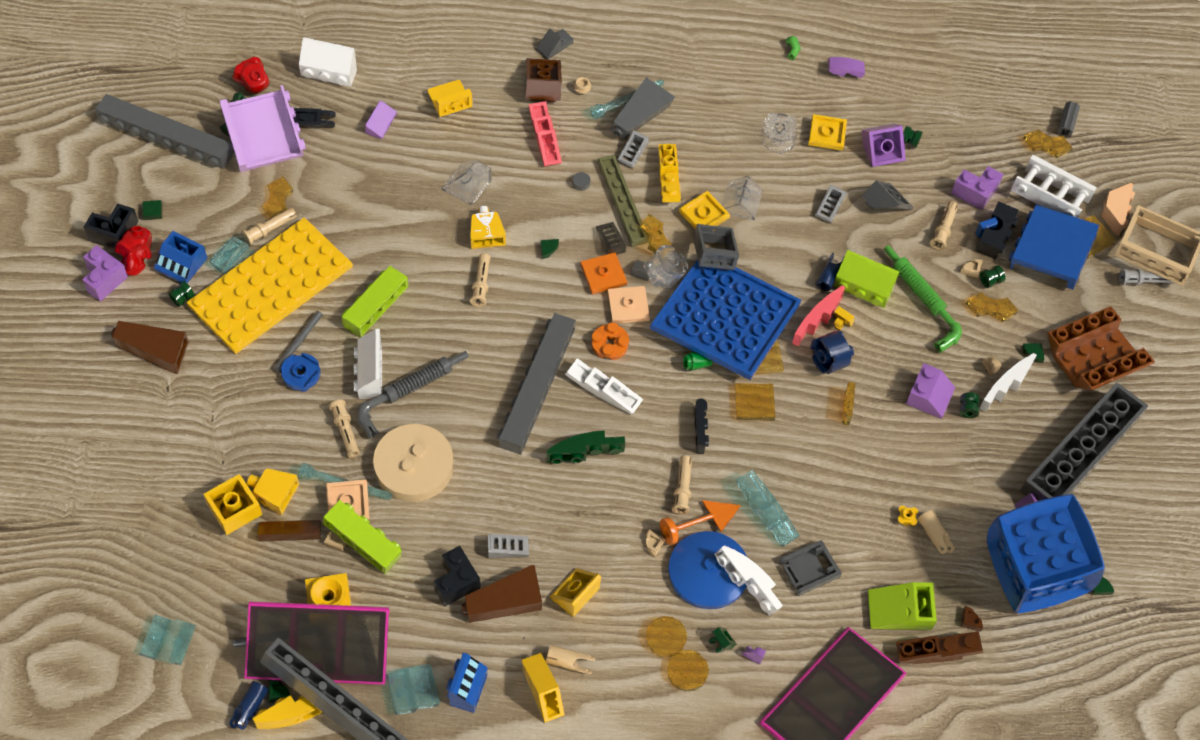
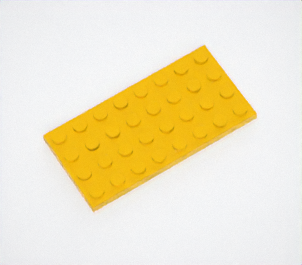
(269, 285)

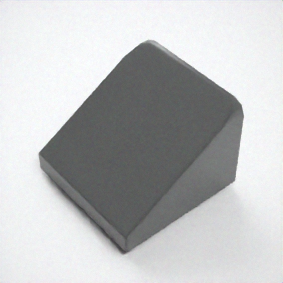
(639, 271)

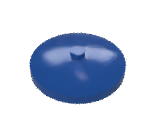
(699, 576)

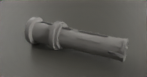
(1139, 277)

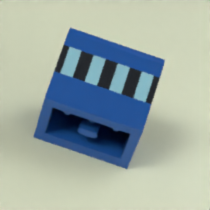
(180, 257)
(467, 683)

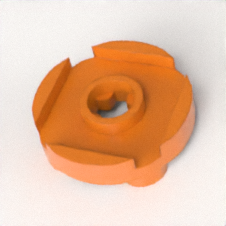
(613, 332)

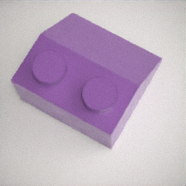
(884, 144)
(931, 391)

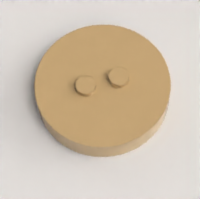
(413, 462)

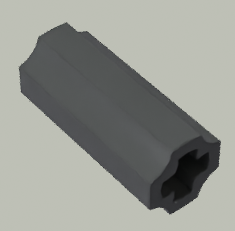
(1068, 119)

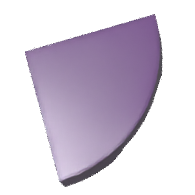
(756, 655)

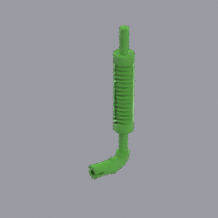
(928, 296)

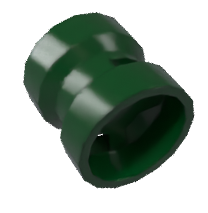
(911, 136)
(990, 277)
(181, 294)
(969, 405)

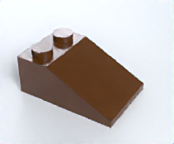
(543, 80)

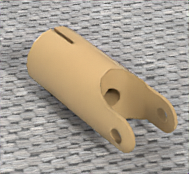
(936, 531)
(567, 659)

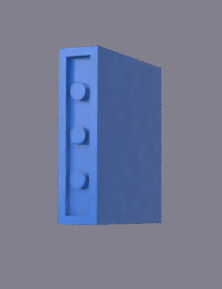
(1054, 244)

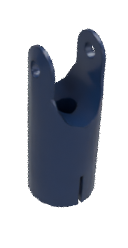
(828, 274)
(248, 705)

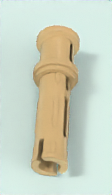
(262, 229)
(943, 231)
(484, 260)
(343, 420)
(682, 493)

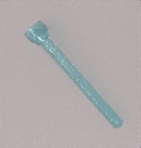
(599, 110)
(308, 472)

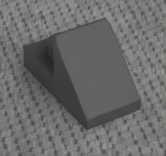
(554, 43)

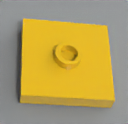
(827, 132)
(704, 210)

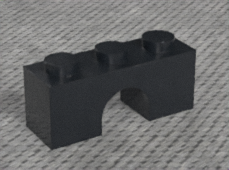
(993, 240)

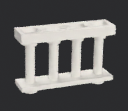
(1058, 178)

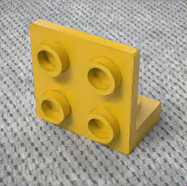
(450, 98)

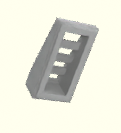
(635, 136)
(834, 191)
(508, 539)

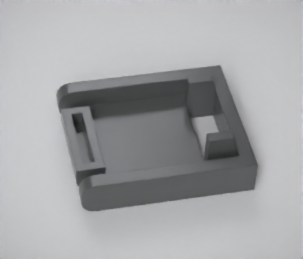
(805, 569)

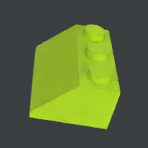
(866, 278)

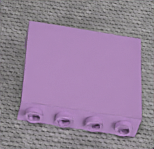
(263, 129)

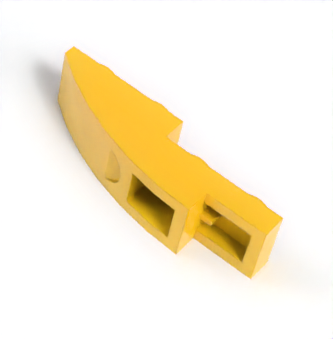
(669, 173)
(286, 713)

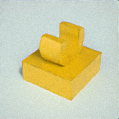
(843, 317)

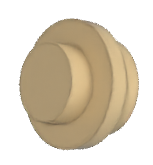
(582, 85)

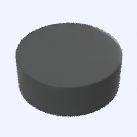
(581, 181)

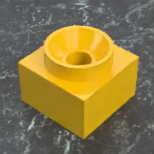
(233, 504)
(328, 587)

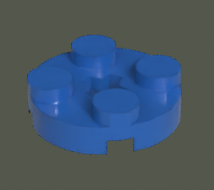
(299, 362)

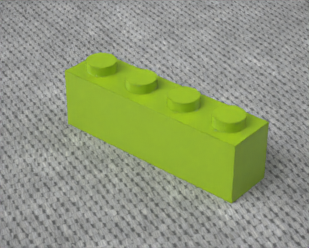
(374, 301)
(362, 536)

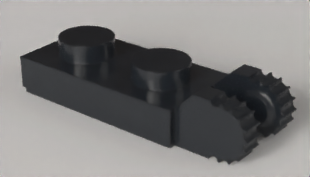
(312, 118)
(701, 425)

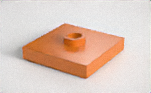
(603, 273)

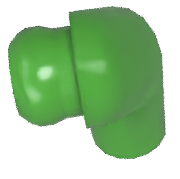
(795, 47)

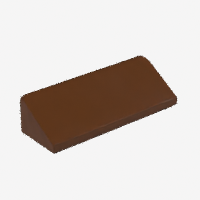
(289, 530)

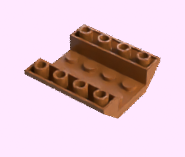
(1095, 350)

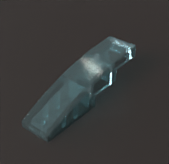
(767, 507)

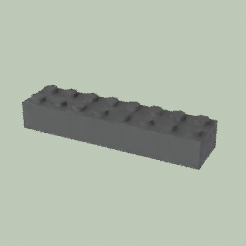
(1086, 445)

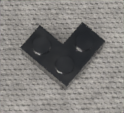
(111, 229)
(459, 581)

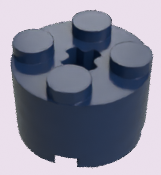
(831, 352)

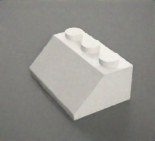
(327, 62)
(368, 366)

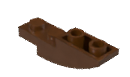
(941, 649)

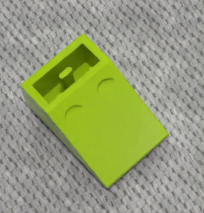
(903, 607)

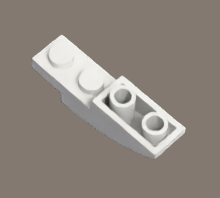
(744, 570)

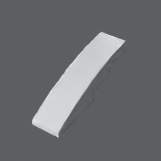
(1011, 379)
(604, 387)

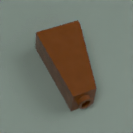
(151, 343)
(506, 597)

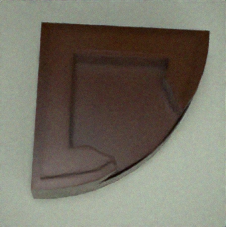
(971, 620)

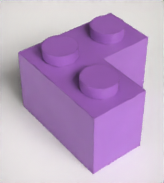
(977, 189)
(105, 273)

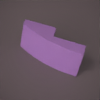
(843, 65)

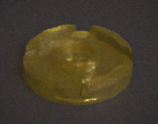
(666, 636)
(687, 670)

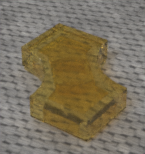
(1055, 145)
(279, 192)
(654, 230)
(999, 308)

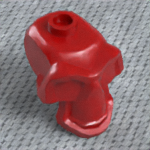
(251, 75)
(134, 248)

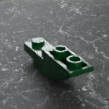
(576, 447)

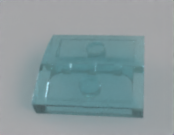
(231, 255)
(167, 640)
(412, 689)

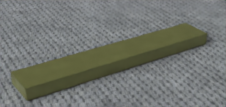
(622, 200)

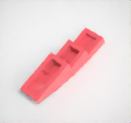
(545, 134)
(820, 313)

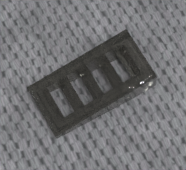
(620, 247)

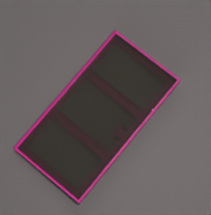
(337, 639)
(835, 692)

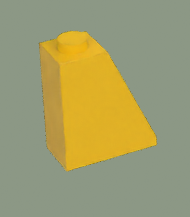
(543, 687)

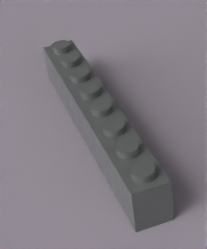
(164, 131)
(537, 383)
(326, 694)

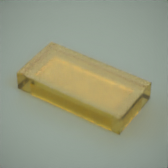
(848, 403)

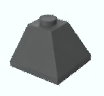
(885, 197)

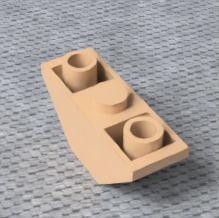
(1117, 207)

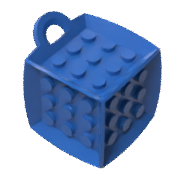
(1045, 553)

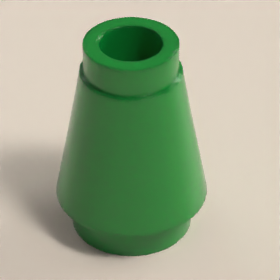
(695, 361)

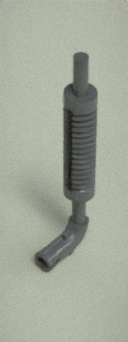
(405, 386)

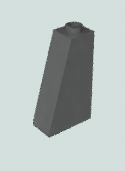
(641, 108)

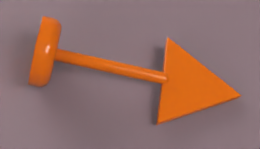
(719, 512)

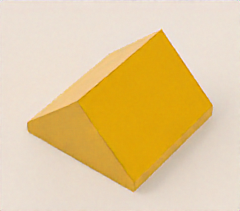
(576, 590)

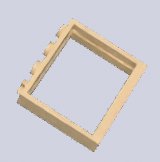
(1154, 262)

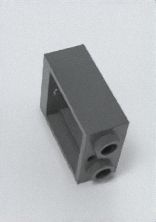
(716, 257)

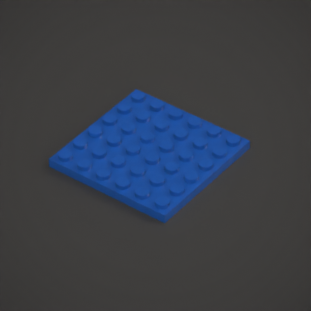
(726, 317)

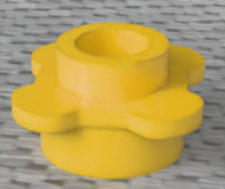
(903, 519)

